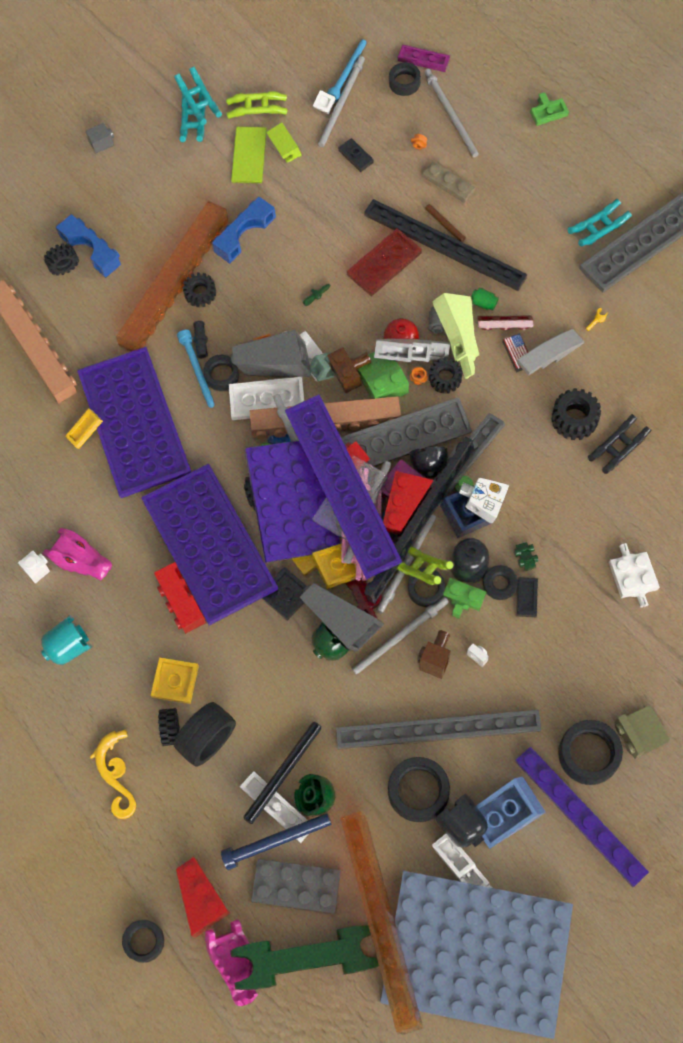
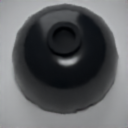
(429, 460)

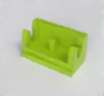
(284, 142)

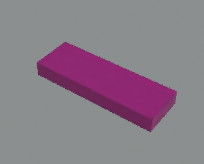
(424, 58)

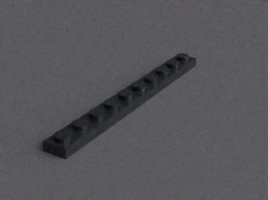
(446, 245)
(423, 513)

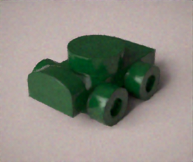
(526, 559)

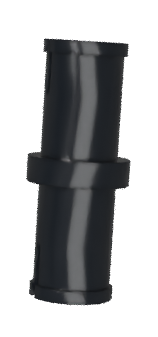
(200, 339)

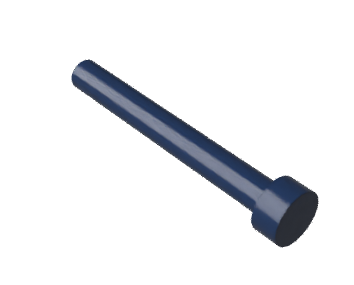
(232, 857)

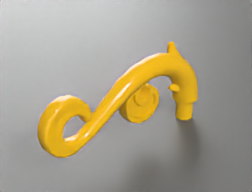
(110, 777)

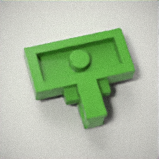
(548, 110)
(463, 596)

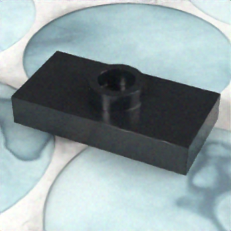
(356, 155)

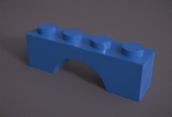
(257, 215)
(75, 232)

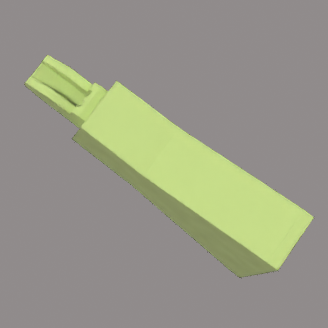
(457, 321)

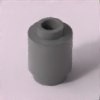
(434, 322)

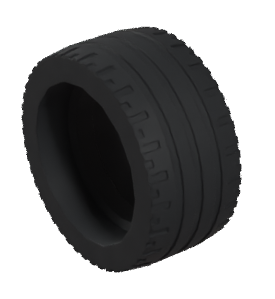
(604, 732)
(204, 734)
(423, 764)

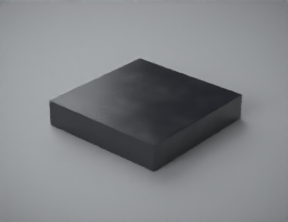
(287, 597)

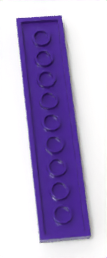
(343, 487)

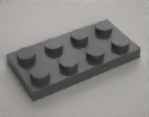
(296, 886)

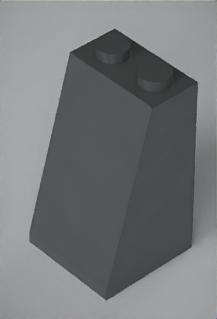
(273, 356)
(345, 620)

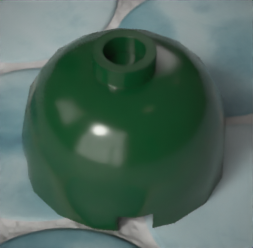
(327, 644)
(314, 795)

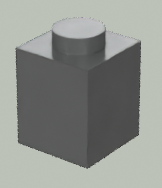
(100, 137)

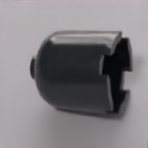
(470, 560)
(463, 823)

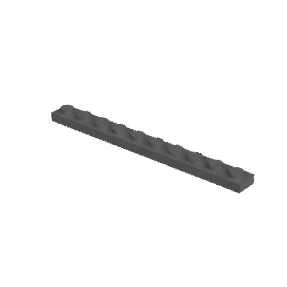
(481, 438)
(438, 729)

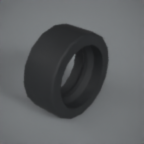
(404, 89)
(214, 362)
(421, 601)
(126, 941)

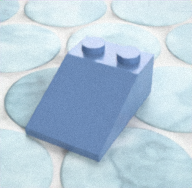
(509, 811)

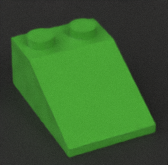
(383, 378)

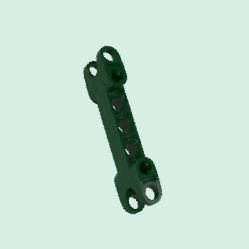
(271, 963)

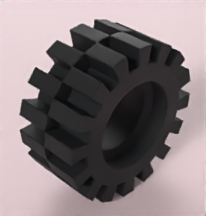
(61, 259)
(196, 281)
(445, 365)
(168, 725)

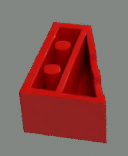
(403, 500)
(179, 598)
(200, 898)

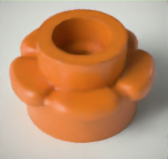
(419, 141)
(421, 372)

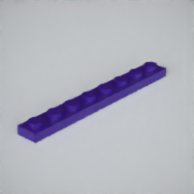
(582, 817)

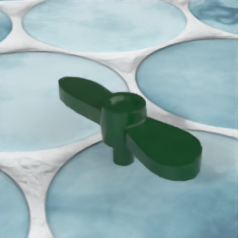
(316, 294)

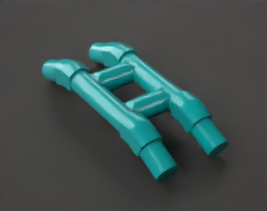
(200, 87)
(185, 125)
(603, 216)

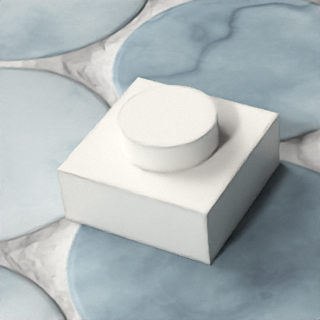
(324, 102)
(478, 654)

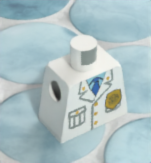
(485, 498)

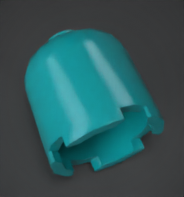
(64, 642)

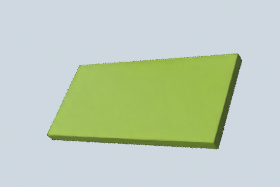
(249, 155)

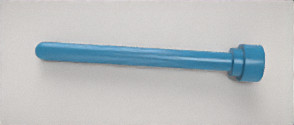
(335, 91)
(185, 338)

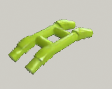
(241, 111)
(426, 574)

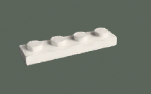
(277, 807)

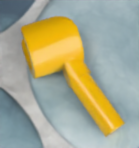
(598, 318)

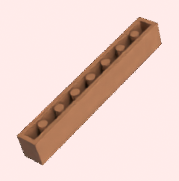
(35, 345)
(344, 414)

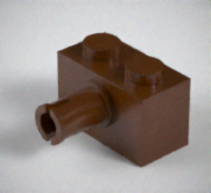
(346, 368)
(435, 657)

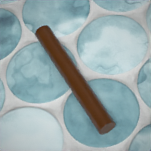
(443, 221)

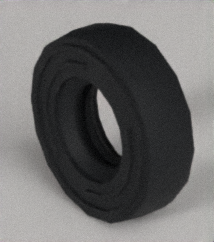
(500, 594)

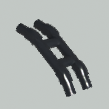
(619, 434)

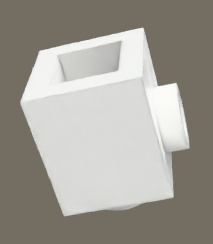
(34, 566)

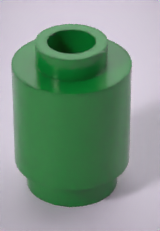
(484, 299)

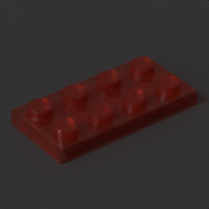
(384, 262)

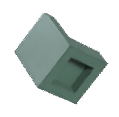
(320, 368)

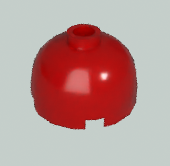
(401, 329)

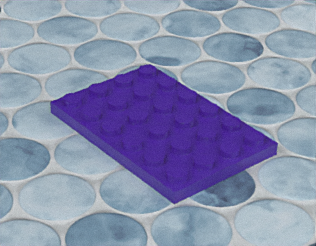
(286, 501)

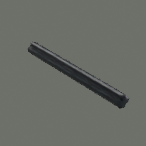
(282, 772)

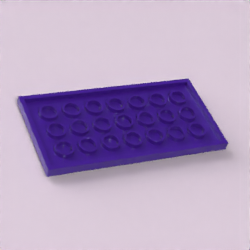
(136, 422)
(209, 544)

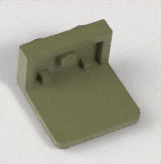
(641, 731)

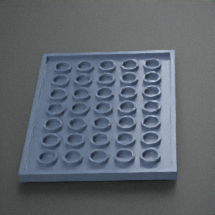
(483, 952)

